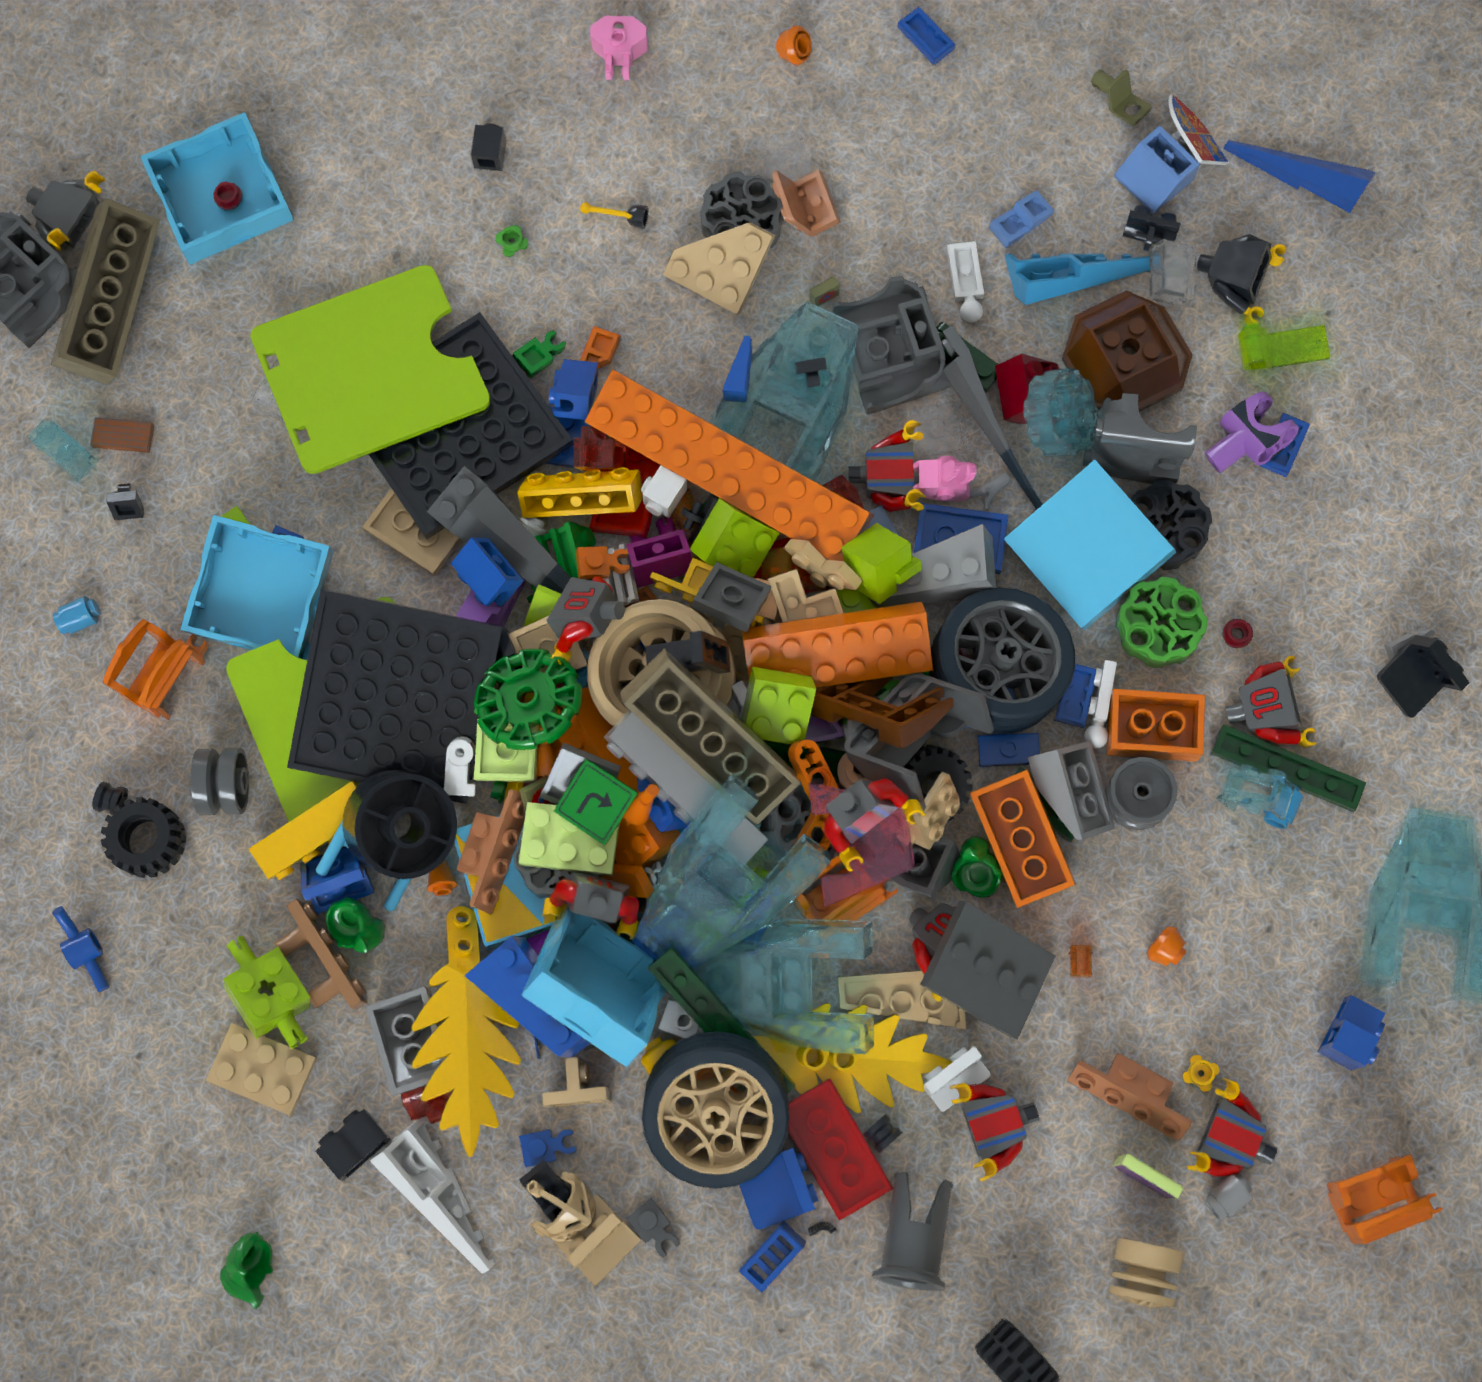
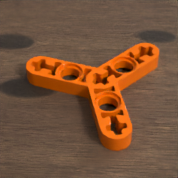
(805, 777)

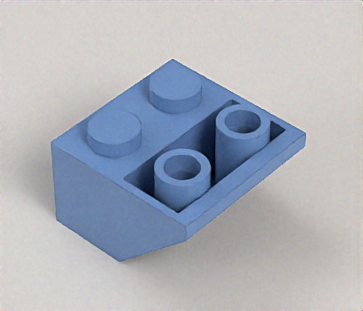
(1157, 170)

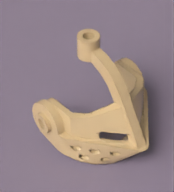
(570, 1211)

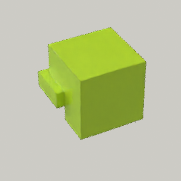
(880, 561)

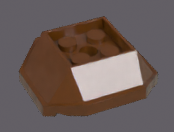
(1133, 322)

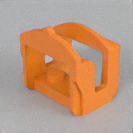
(159, 670)
(850, 908)
(1374, 1191)

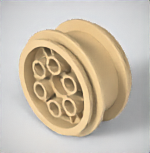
(616, 661)

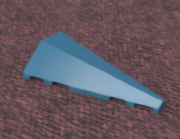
(1057, 275)

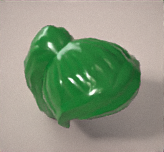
(976, 869)
(354, 926)
(246, 1268)

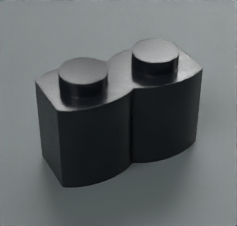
(352, 1144)

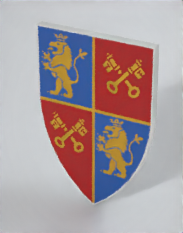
(1194, 134)

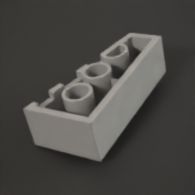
(950, 570)

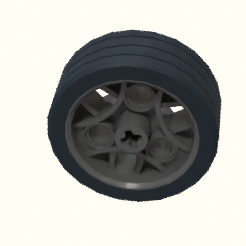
(1004, 657)

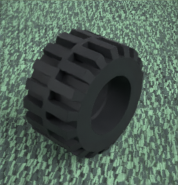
(126, 820)
(1013, 1356)

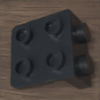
(1420, 674)

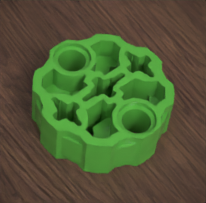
(1180, 624)

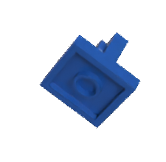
(345, 879)

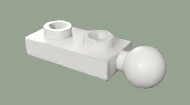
(966, 279)
(1100, 704)

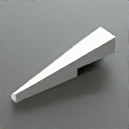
(417, 1172)

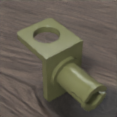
(1120, 95)

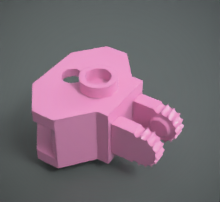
(618, 45)
(945, 478)

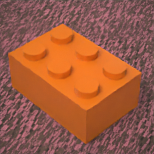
(1156, 725)

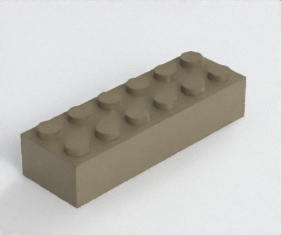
(105, 292)
(707, 733)

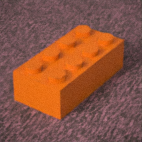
(1023, 838)

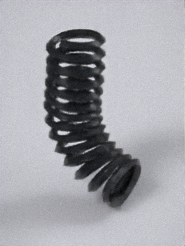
(821, 1228)

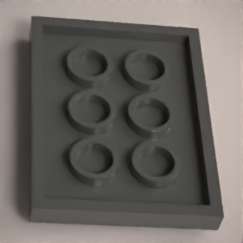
(987, 969)

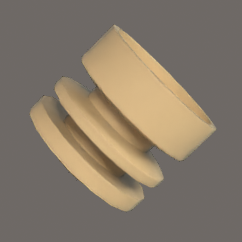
(1146, 1273)

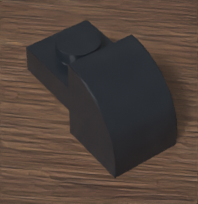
(552, 1184)

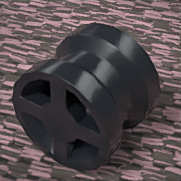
(108, 797)
(882, 1133)

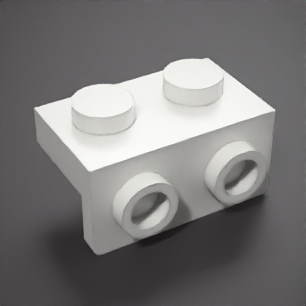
(965, 1069)

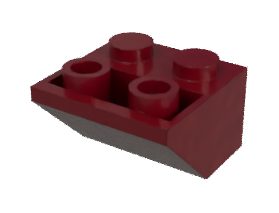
(1014, 380)

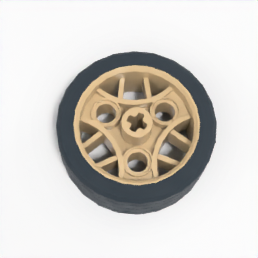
(715, 1110)

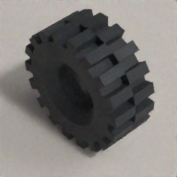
(938, 760)

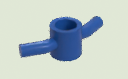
(81, 948)

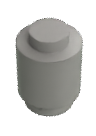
(1229, 1196)

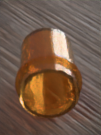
(1080, 961)

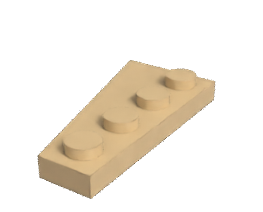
(899, 995)

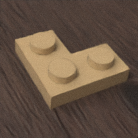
(822, 571)
(795, 605)

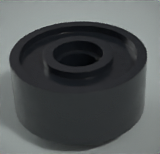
(372, 817)

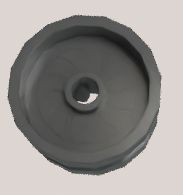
(1139, 776)
(219, 781)

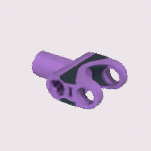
(1249, 436)

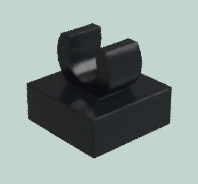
(811, 369)
(125, 503)

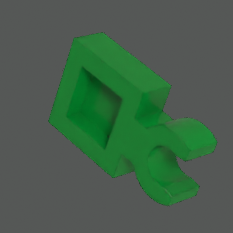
(537, 356)

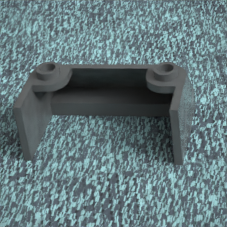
(883, 761)

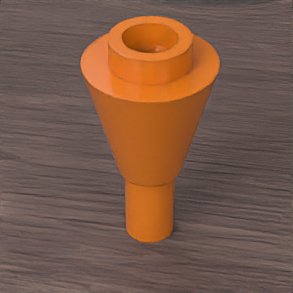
(545, 759)
(641, 806)
(441, 880)

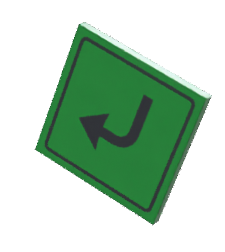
(595, 802)

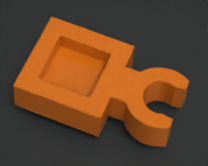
(597, 562)

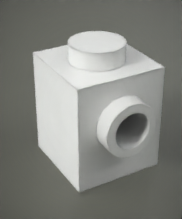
(663, 492)
(678, 1022)

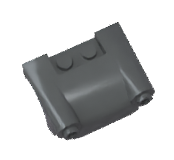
(32, 280)
(896, 346)
(1132, 448)

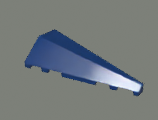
(1329, 180)

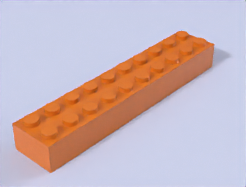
(726, 466)

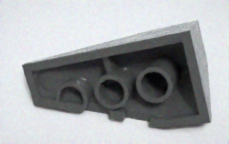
(931, 868)

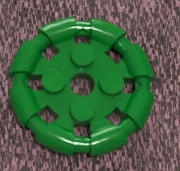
(539, 710)

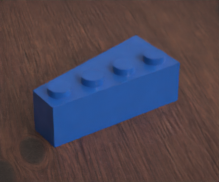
(503, 979)

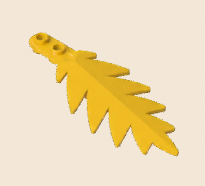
(464, 1037)
(900, 1060)

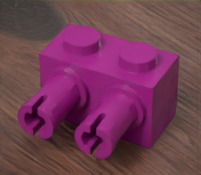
(661, 554)

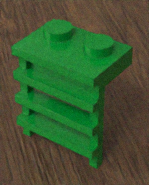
(565, 543)

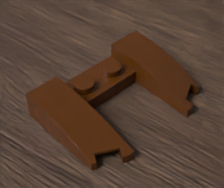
(895, 724)

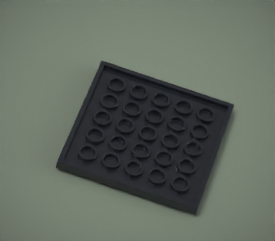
(496, 444)
(388, 688)

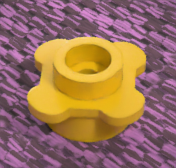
(1204, 1081)

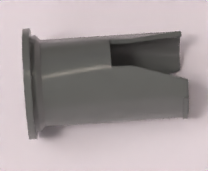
(912, 1247)

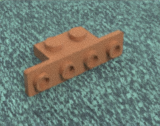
(491, 849)
(1134, 1092)

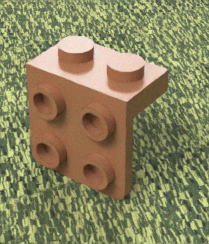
(806, 202)

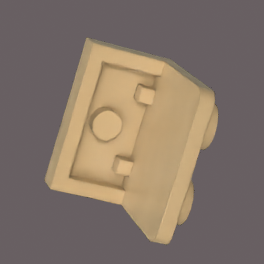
(941, 804)

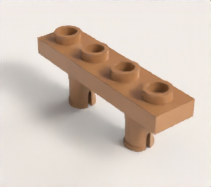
(336, 964)

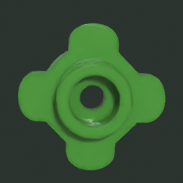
(506, 235)

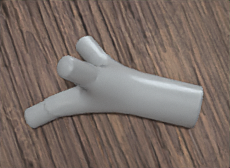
(991, 489)

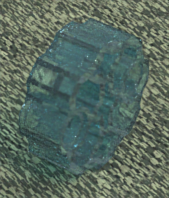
(1060, 412)

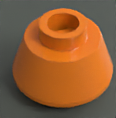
(794, 45)
(1167, 947)

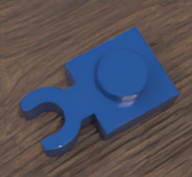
(542, 1146)

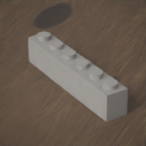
(675, 779)

